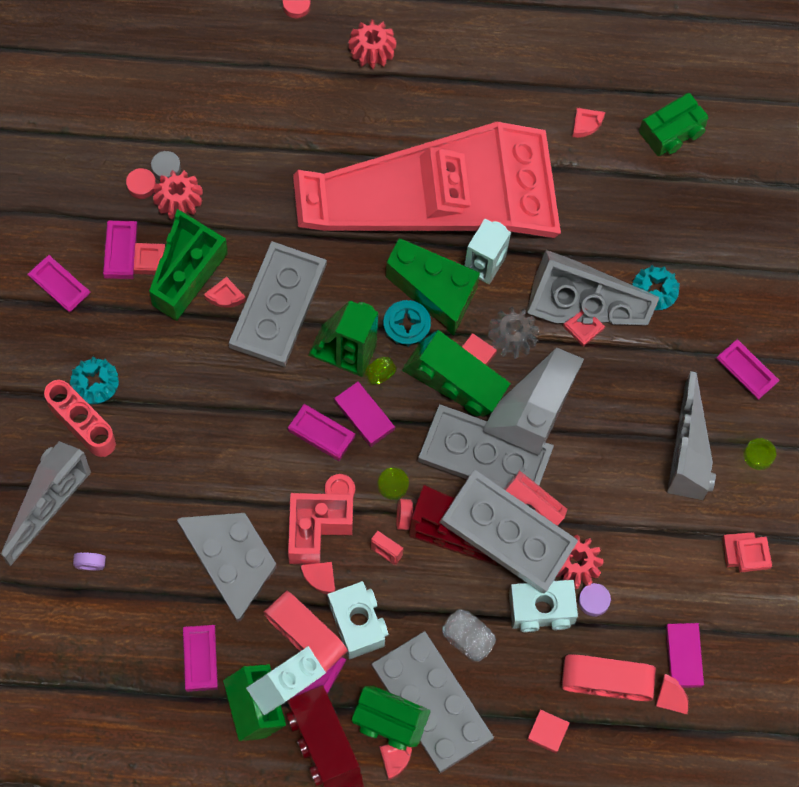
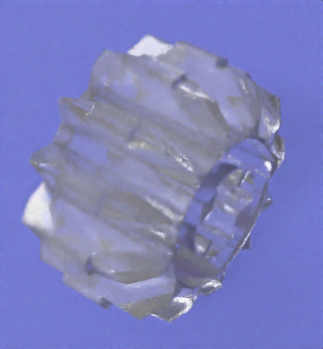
(504, 325)
(469, 635)

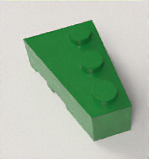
(348, 338)
(456, 374)

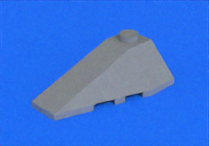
(567, 287)
(533, 405)
(692, 454)
(54, 482)

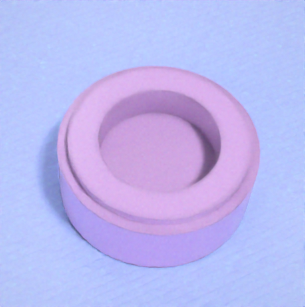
(89, 561)
(594, 600)

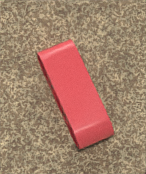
(76, 405)
(305, 629)
(608, 678)

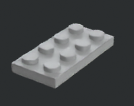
(277, 304)
(460, 446)
(509, 531)
(423, 677)

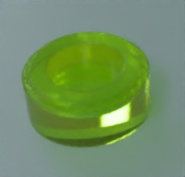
(380, 370)
(760, 454)
(393, 483)

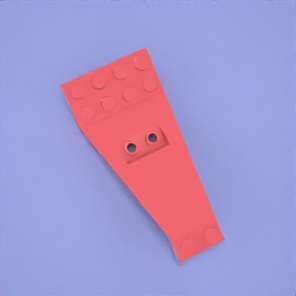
(492, 175)

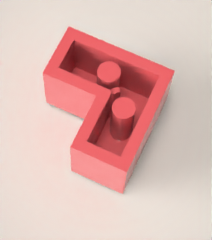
(316, 516)

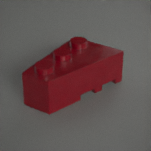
(323, 740)

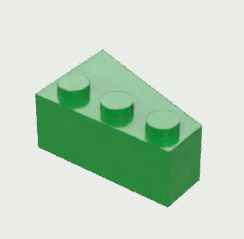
(186, 264)
(433, 281)

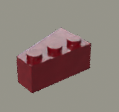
(426, 525)

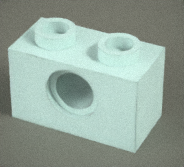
(488, 249)
(560, 598)
(357, 638)
(286, 680)

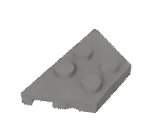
(231, 556)

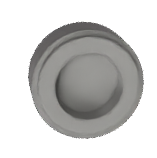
(164, 163)

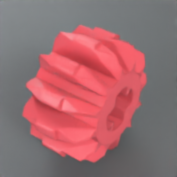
(372, 44)
(177, 193)
(589, 564)

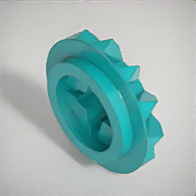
(669, 288)
(416, 313)
(97, 392)

